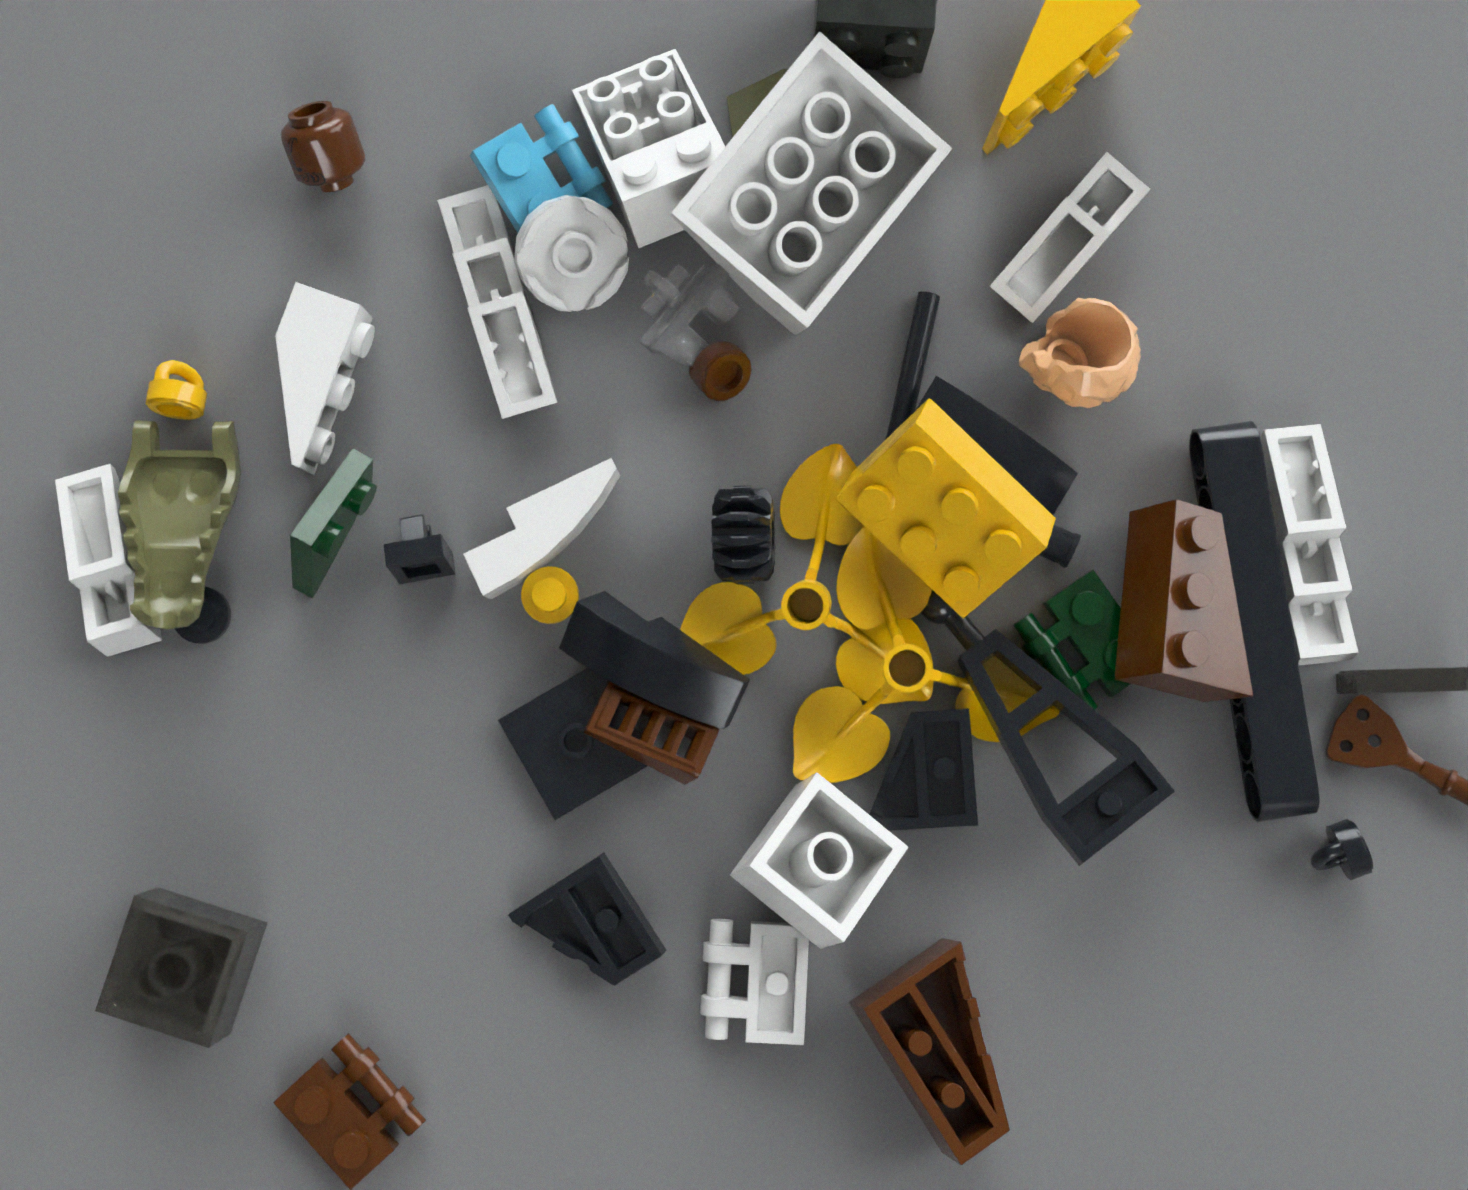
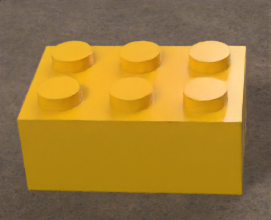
(947, 509)

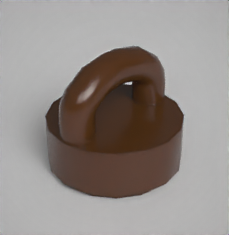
(721, 371)

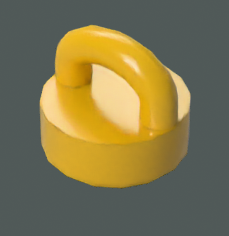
(176, 397)

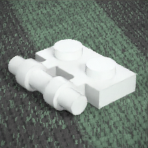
(775, 982)

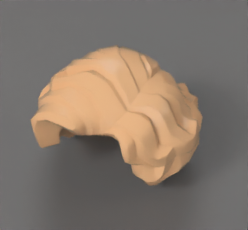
(1085, 354)

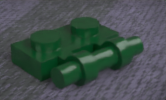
(1091, 622)

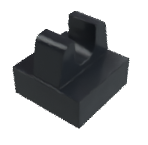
(418, 553)

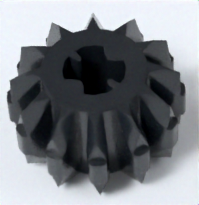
(743, 534)

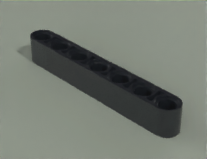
(1273, 723)

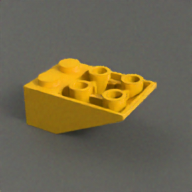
(1061, 49)

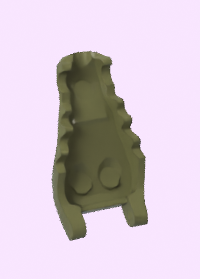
(173, 520)

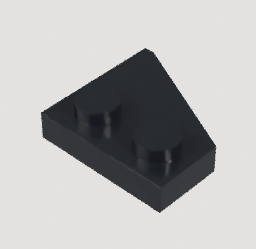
(594, 921)

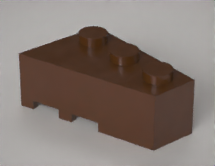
(1180, 606)
(936, 1050)

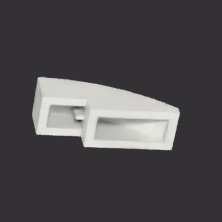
(1070, 237)
(543, 529)
(99, 560)

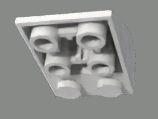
(650, 140)

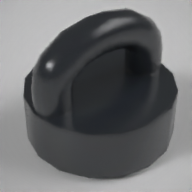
(1345, 849)

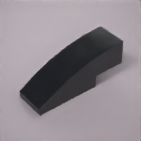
(1019, 454)
(653, 660)

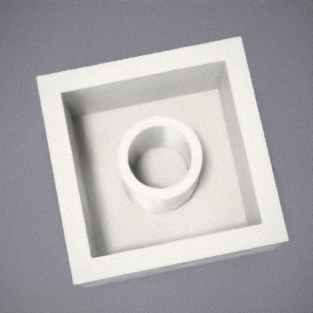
(819, 861)

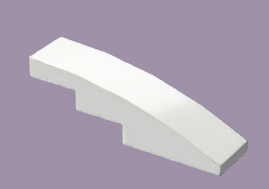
(497, 302)
(1309, 543)

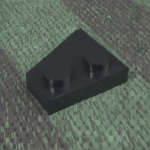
(930, 775)

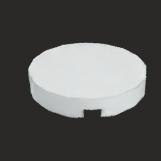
(572, 253)

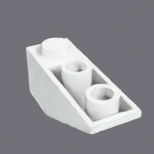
(316, 359)

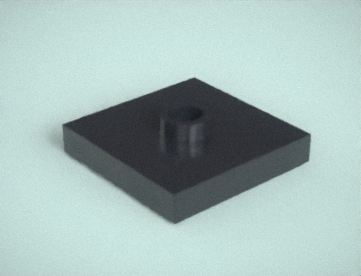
(555, 751)

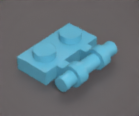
(520, 176)

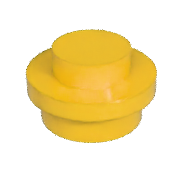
(549, 595)

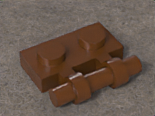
(337, 1120)

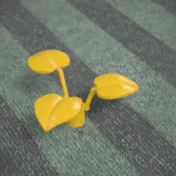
(730, 615)
(832, 726)

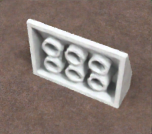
(810, 184)

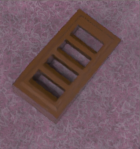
(665, 759)

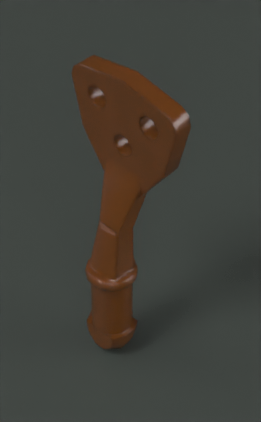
(1390, 751)

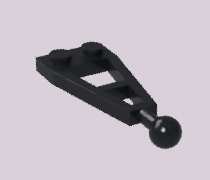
(1107, 801)

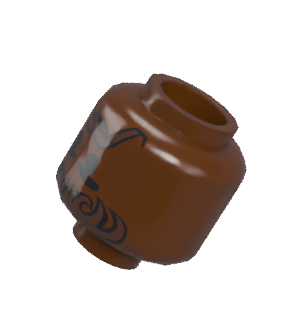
(322, 146)

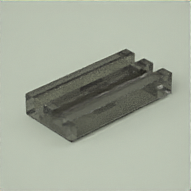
(1402, 680)

